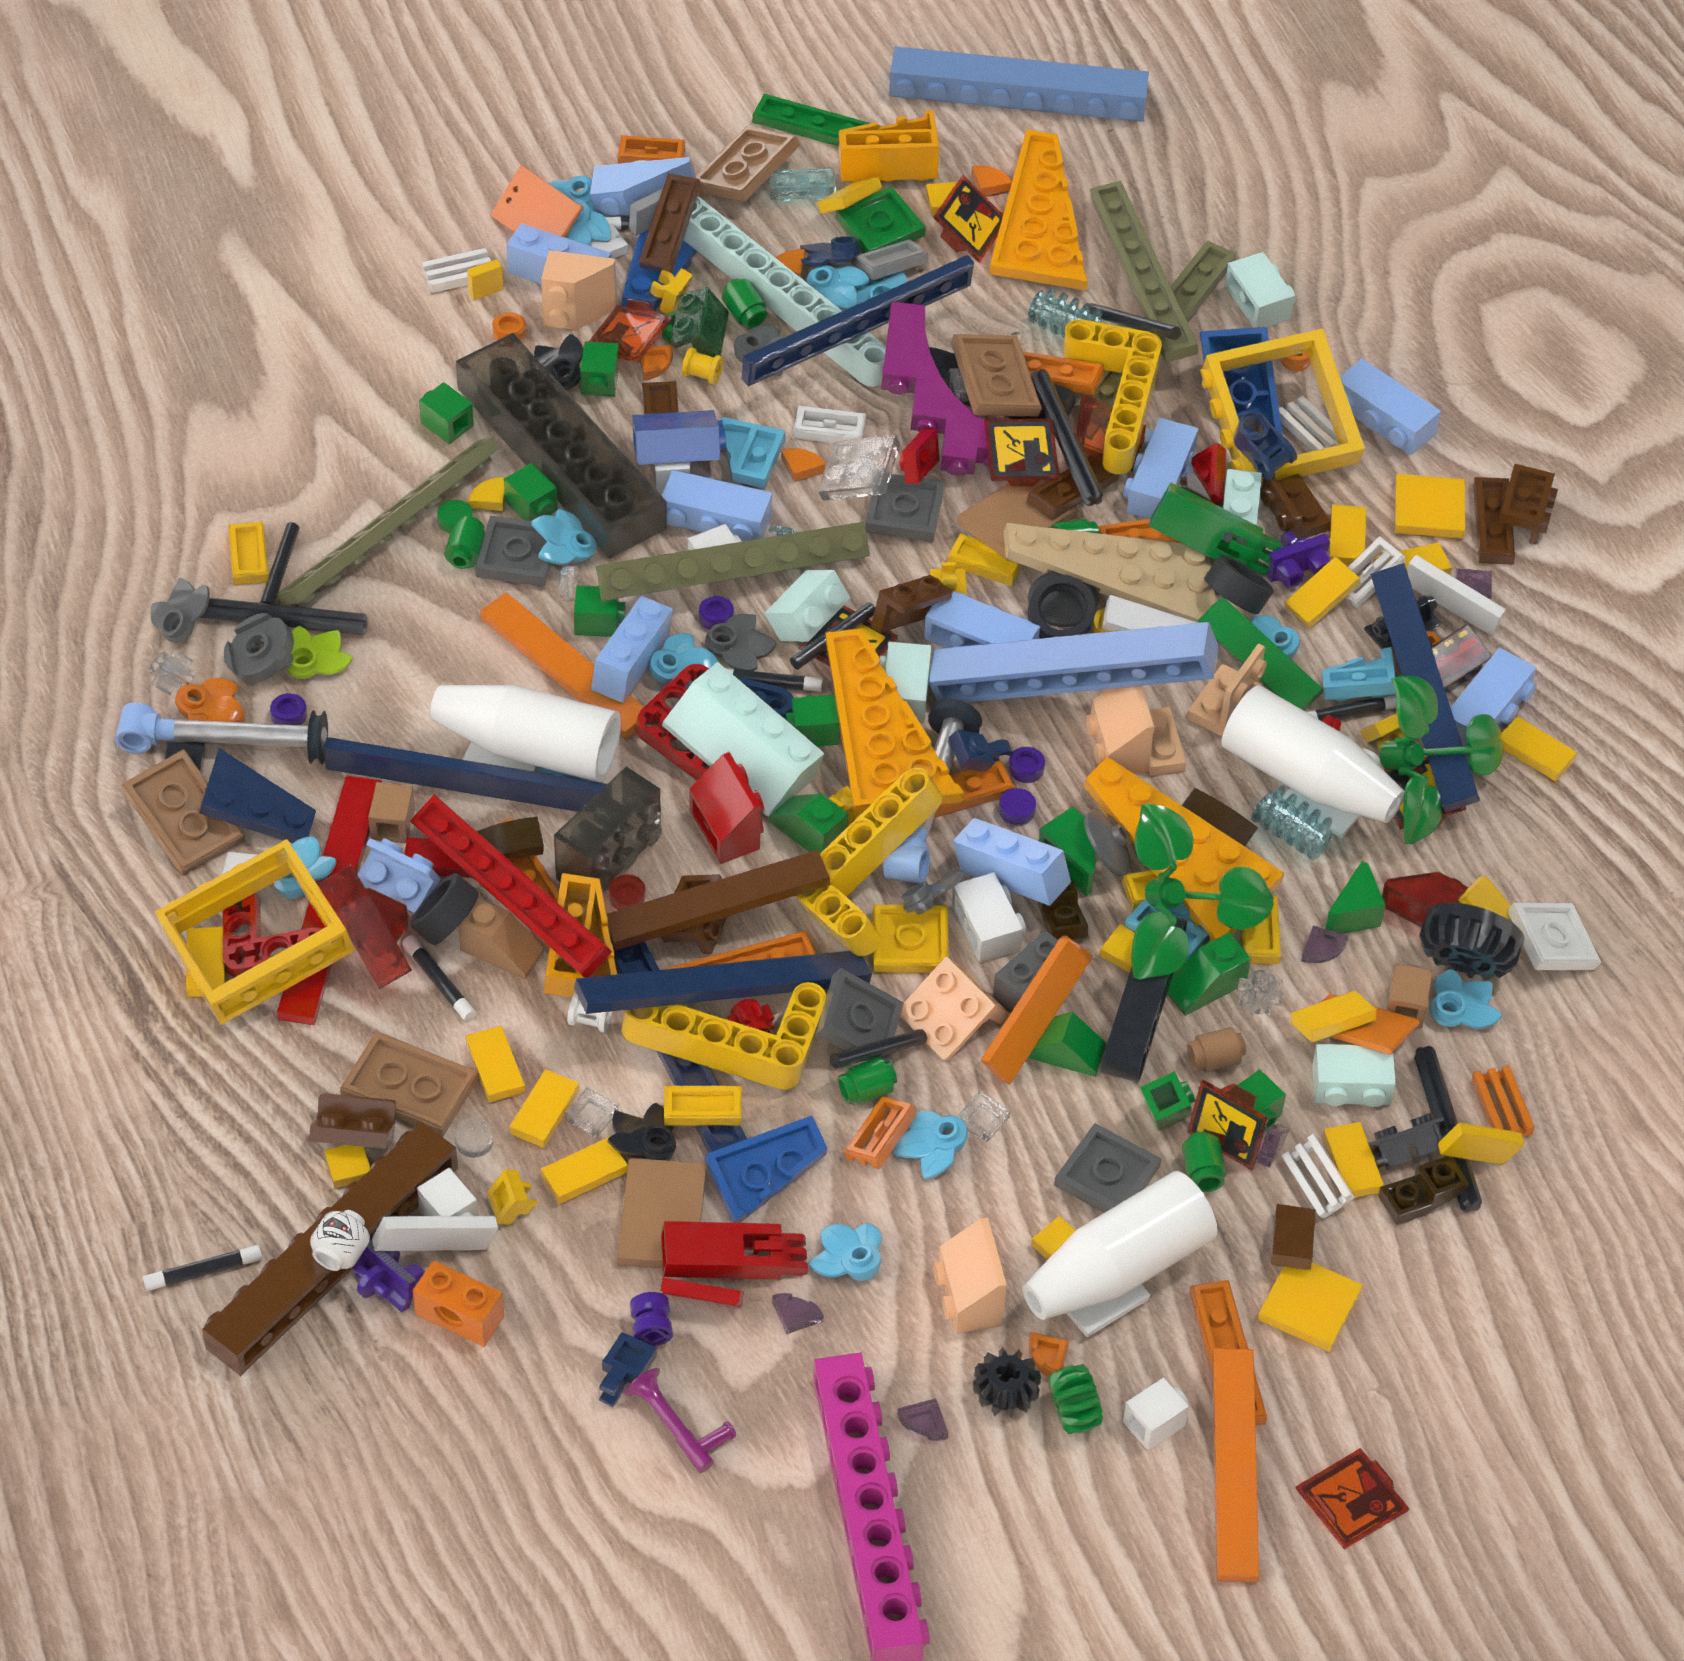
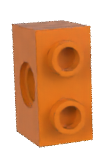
(458, 1303)

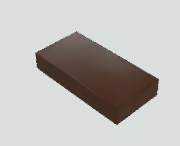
(660, 397)
(1293, 1237)

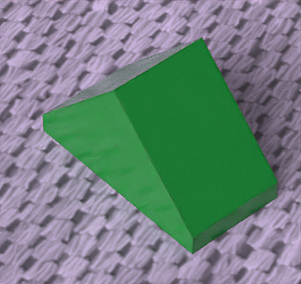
(1358, 904)
(1070, 1045)

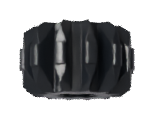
(1021, 1379)

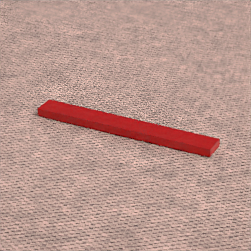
(347, 845)
(511, 887)

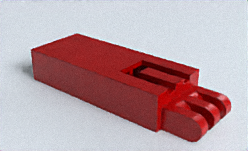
(719, 1248)

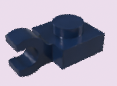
(975, 752)
(624, 1363)

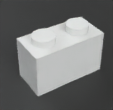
(988, 917)

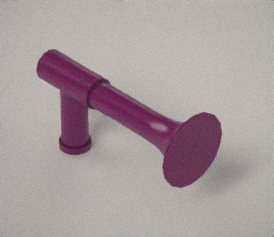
(696, 1450)

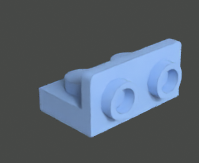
(398, 875)

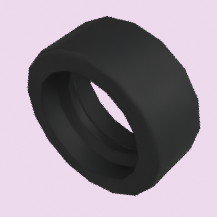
(1068, 584)
(1239, 584)
(444, 909)

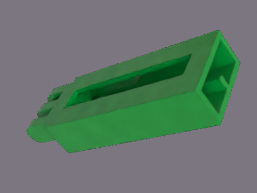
(1204, 525)

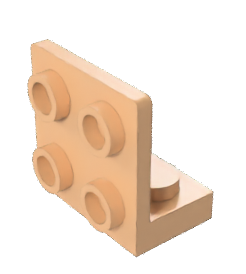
(1225, 691)
(950, 1008)

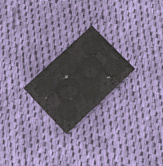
(610, 829)

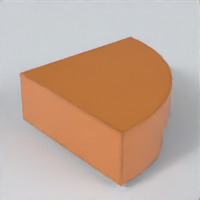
(990, 180)
(792, 260)
(656, 361)
(802, 463)
(1047, 1352)

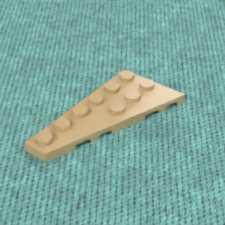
(1134, 569)

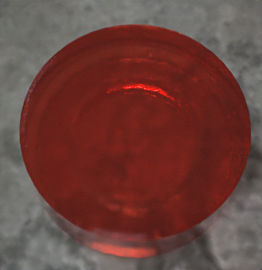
(626, 891)

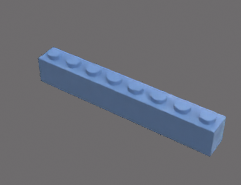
(1018, 83)
(1075, 663)

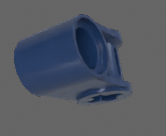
(1268, 449)

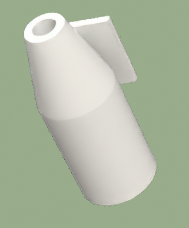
(529, 729)
(1311, 760)
(1106, 1261)

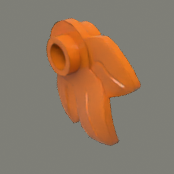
(214, 702)

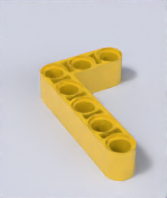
(1138, 359)
(862, 850)
(730, 1045)

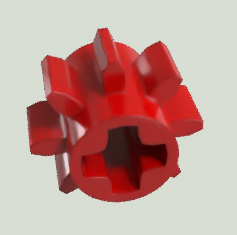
(752, 1015)

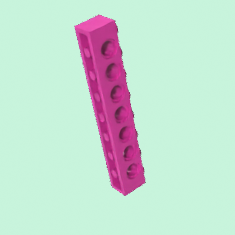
(887, 1639)

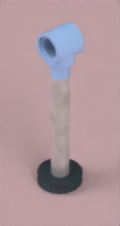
(143, 727)
(912, 857)

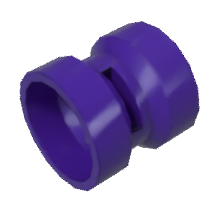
(651, 1319)

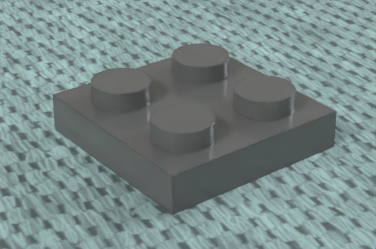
(906, 509)
(512, 552)
(857, 1013)
(1106, 1169)

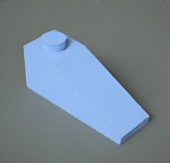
(620, 185)

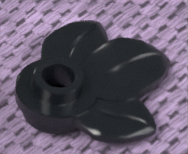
(562, 361)
(643, 1135)

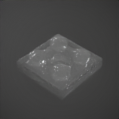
(859, 467)

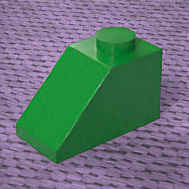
(810, 820)
(1070, 835)
(1209, 974)

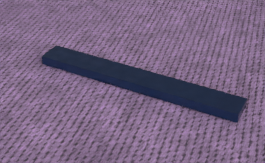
(854, 321)
(1417, 659)
(459, 775)
(714, 981)
(681, 1071)

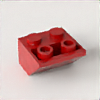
(727, 809)

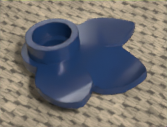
(840, 250)

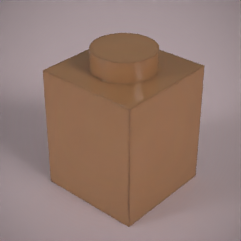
(391, 812)
(1410, 991)

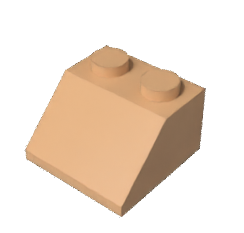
(577, 289)
(1122, 728)
(972, 1279)

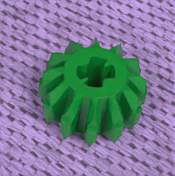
(1075, 1399)

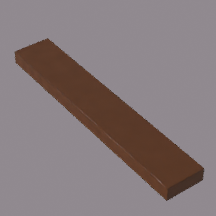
(717, 899)

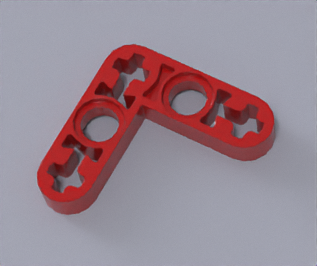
(658, 710)
(252, 943)

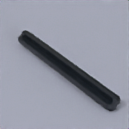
(1067, 438)
(291, 615)
(1441, 1106)

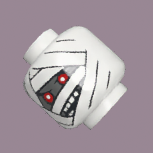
(339, 1240)

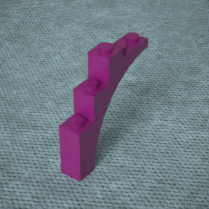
(912, 370)

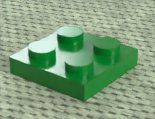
(880, 221)

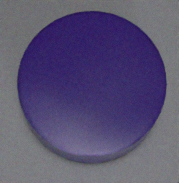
(715, 611)
(288, 710)
(1026, 764)
(1017, 806)

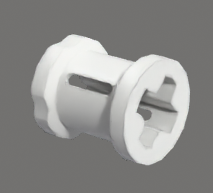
(577, 1015)

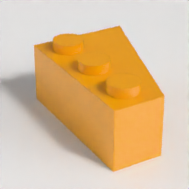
(891, 151)
(585, 902)

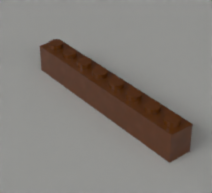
(295, 1280)

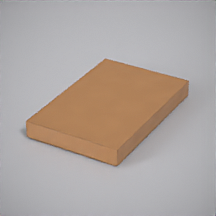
(746, 163)
(995, 375)
(1006, 505)
(170, 803)
(420, 1082)
(656, 1194)

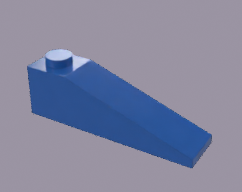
(1249, 386)

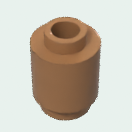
(1216, 1050)

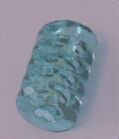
(1056, 313)
(1293, 823)

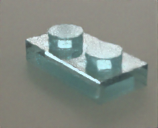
(801, 184)

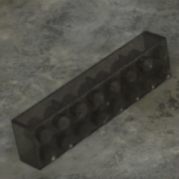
(563, 442)

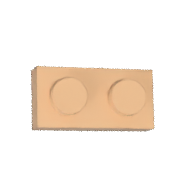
(1166, 748)

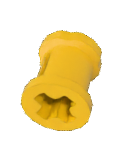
(702, 366)

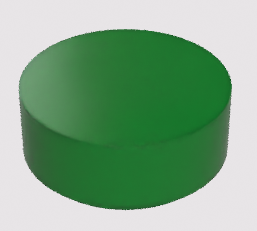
(450, 512)

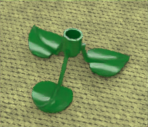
(1415, 710)
(1158, 945)

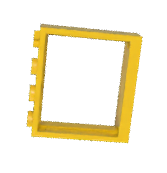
(1331, 387)
(276, 972)

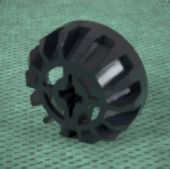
(1471, 939)

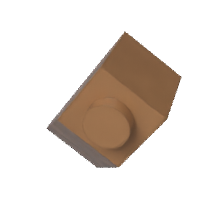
(499, 939)

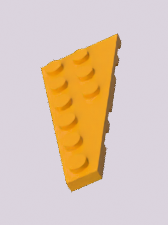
(1039, 222)
(876, 725)
(1213, 852)

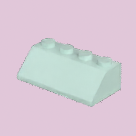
(726, 716)

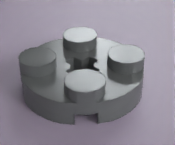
(273, 656)

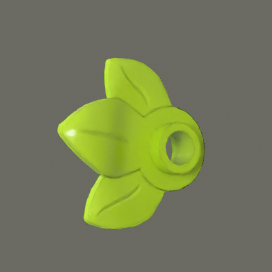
(317, 654)

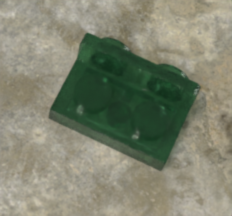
(700, 321)

